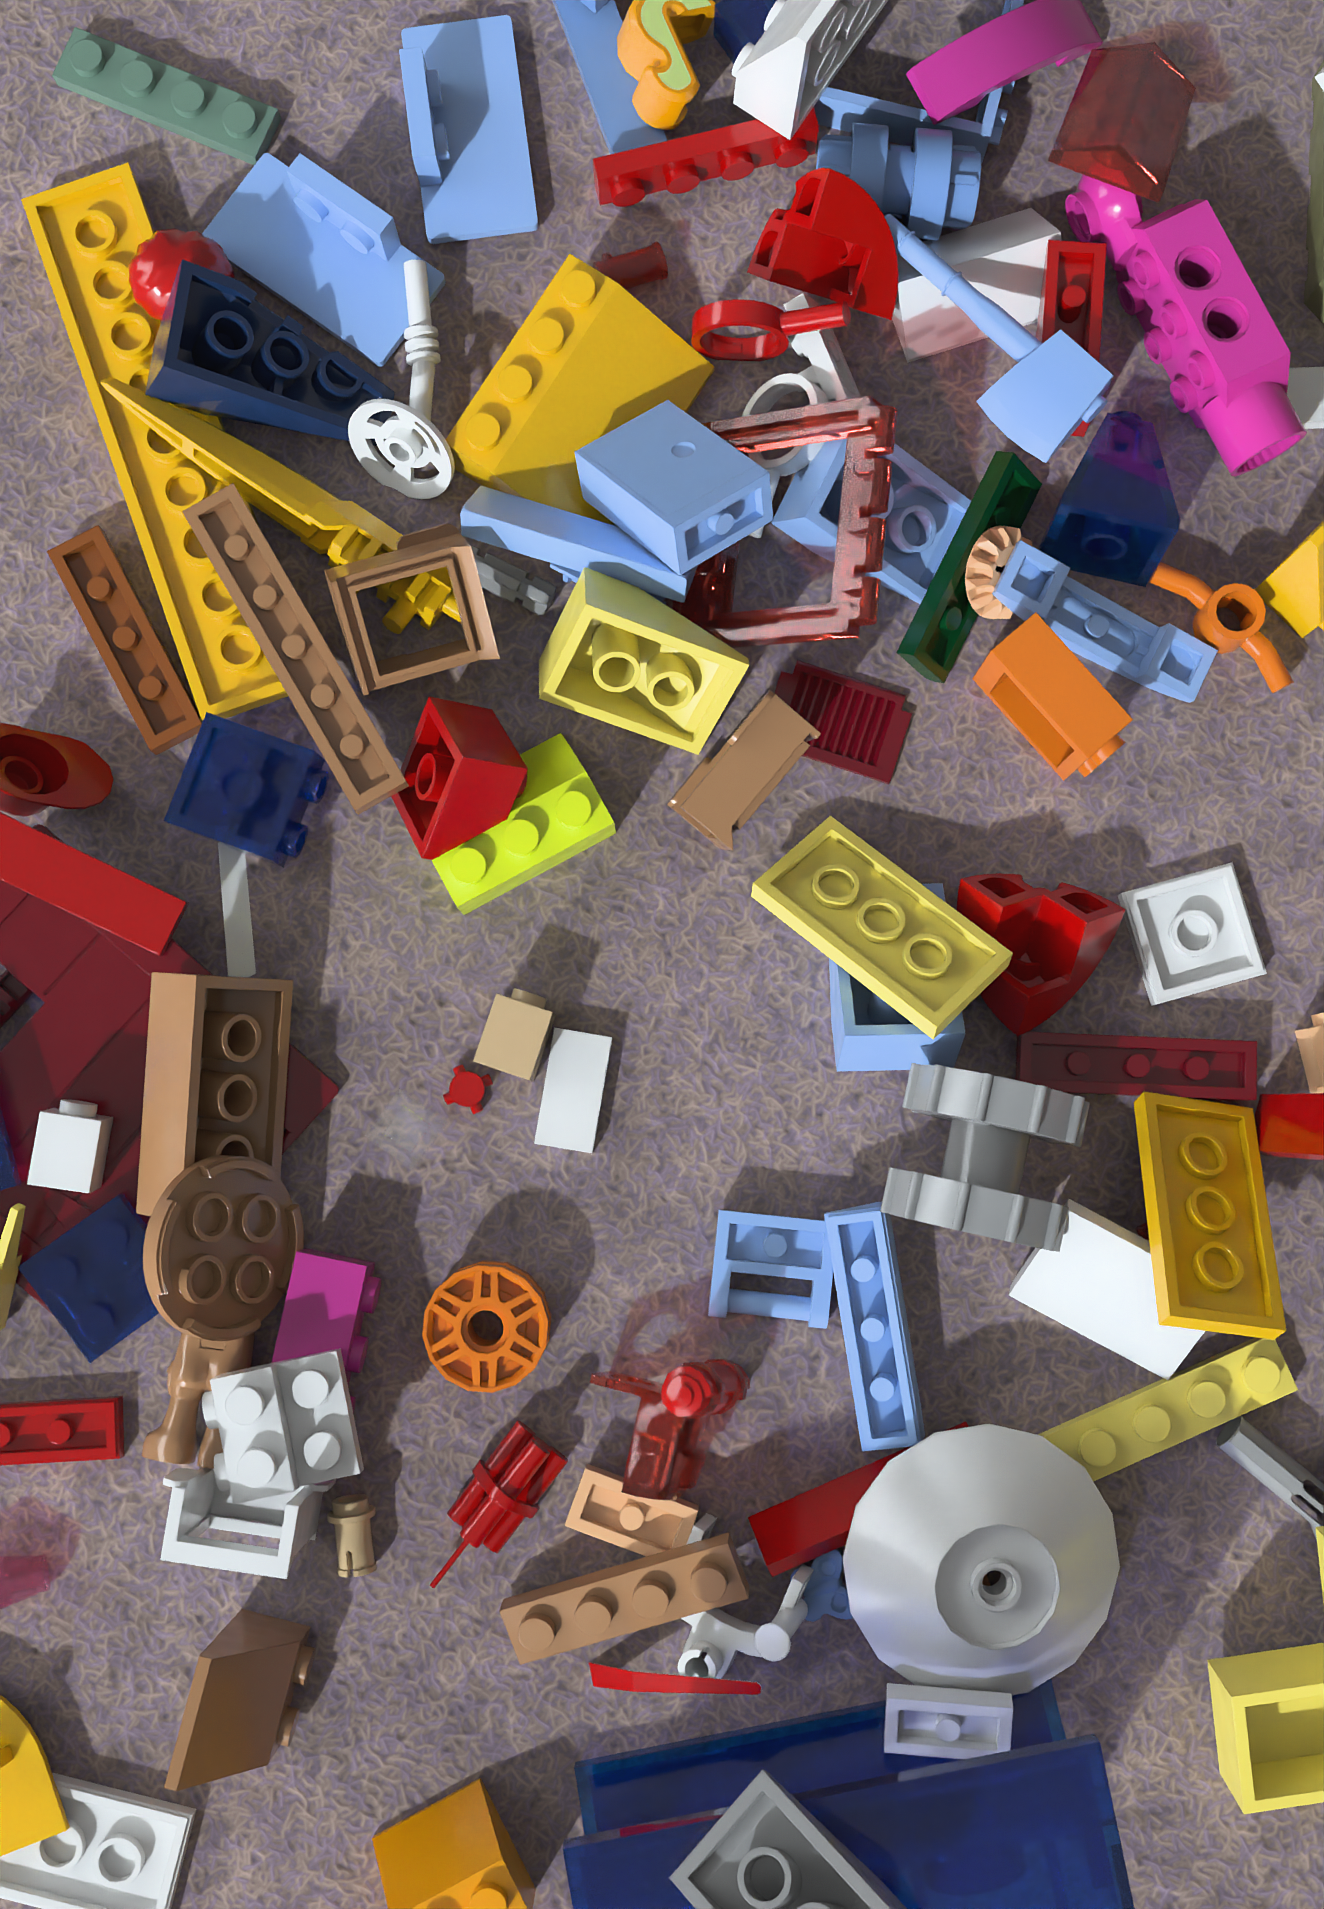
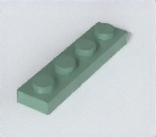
(166, 96)

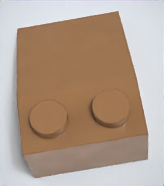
(241, 1699)

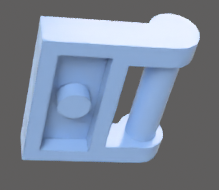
(771, 1248)

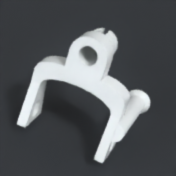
(725, 1635)

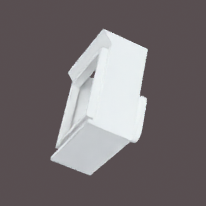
(200, 1505)

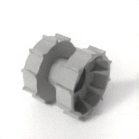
(986, 1155)

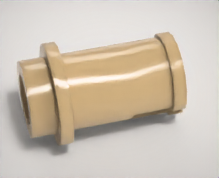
(353, 1534)

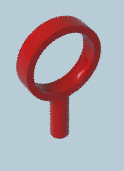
(759, 315)

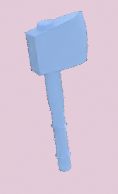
(1049, 386)

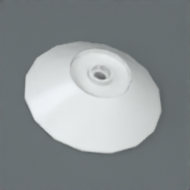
(948, 1518)

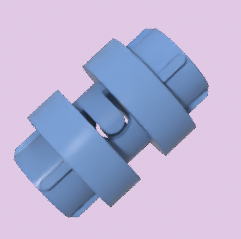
(927, 181)

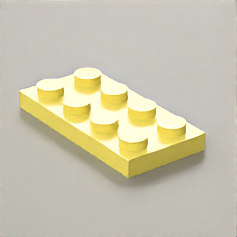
(881, 926)

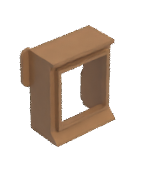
(414, 555)
(744, 771)

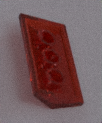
(1126, 119)

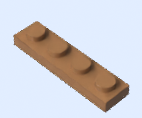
(624, 1598)

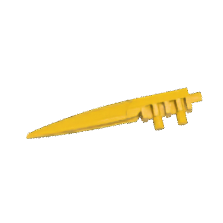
(297, 503)

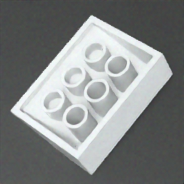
(798, 58)

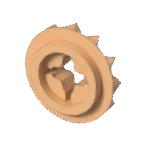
(989, 552)

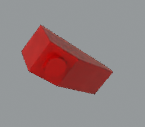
(1073, 296)

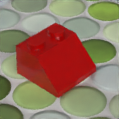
(458, 776)

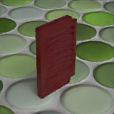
(857, 720)

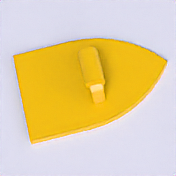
(28, 1792)

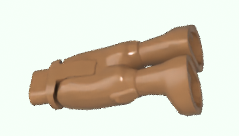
(187, 1380)

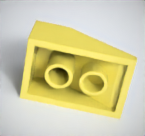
(637, 664)

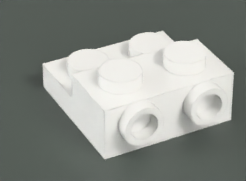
(283, 1426)

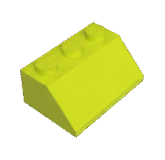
(545, 827)

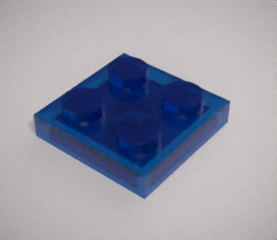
(96, 1278)

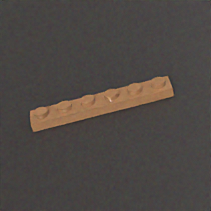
(295, 649)

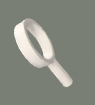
(800, 455)

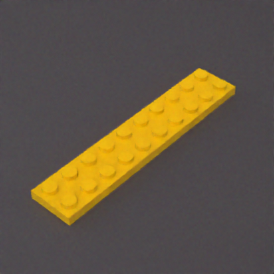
(86, 244)

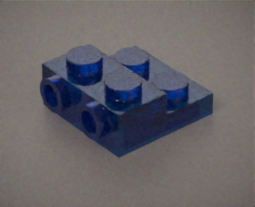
(248, 790)

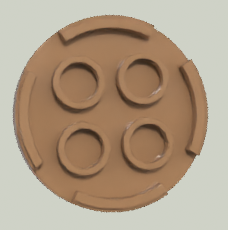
(221, 1247)

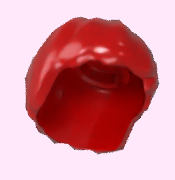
(158, 261)

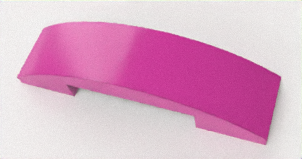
(1002, 53)

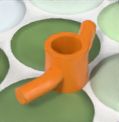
(1207, 628)

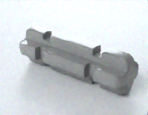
(512, 583)

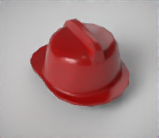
(48, 771)

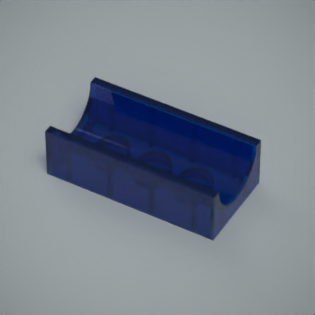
(936, 1830)

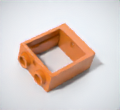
(1052, 699)

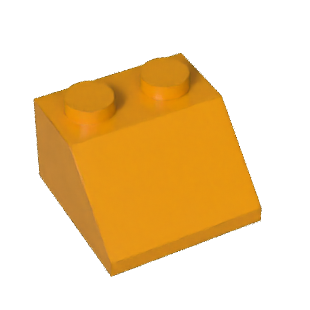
(453, 1857)

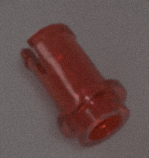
(634, 266)

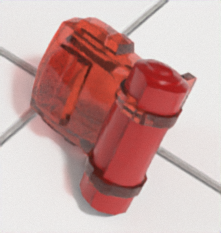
(671, 1422)

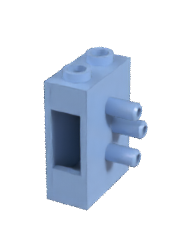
(675, 486)

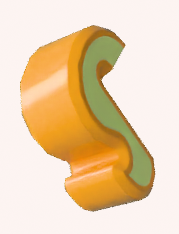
(654, 55)

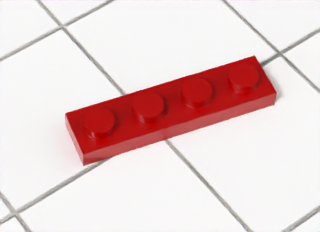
(685, 161)

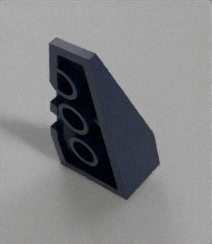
(247, 364)

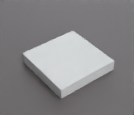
(1192, 934)

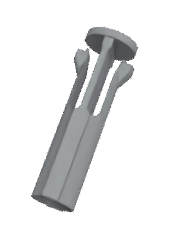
(1269, 1465)

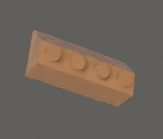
(212, 1074)

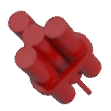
(504, 1491)

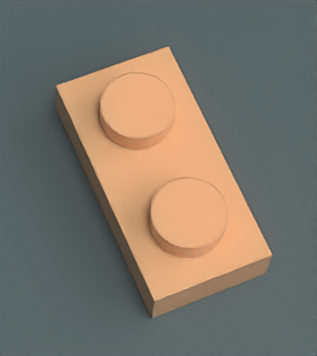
(628, 1520)

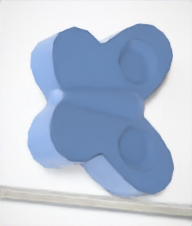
(825, 1588)

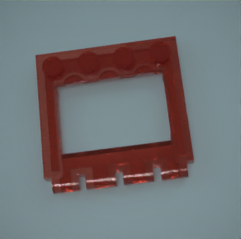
(860, 538)

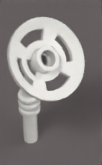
(410, 437)

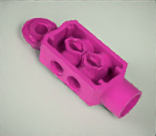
(1197, 319)

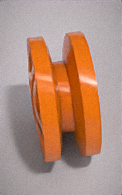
(458, 1349)

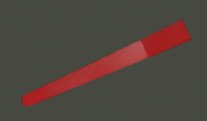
(635, 1681)

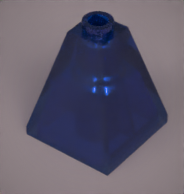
(1117, 506)

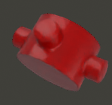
(467, 1089)

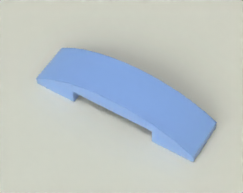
(1101, 629)

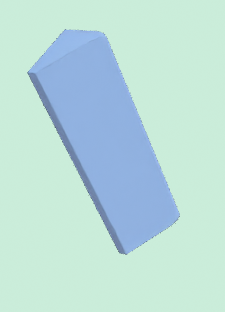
(568, 541)
(875, 1327)

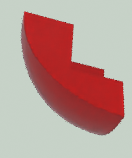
(831, 245)
(1053, 942)

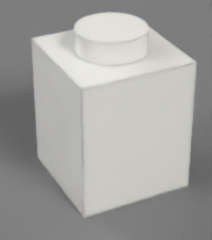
(70, 1147)

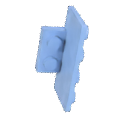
(468, 129)
(321, 252)

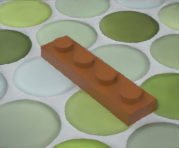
(126, 639)

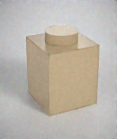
(515, 1034)

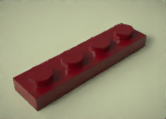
(1138, 1065)

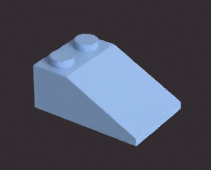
(919, 516)
(876, 1036)

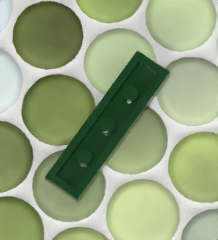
(945, 611)

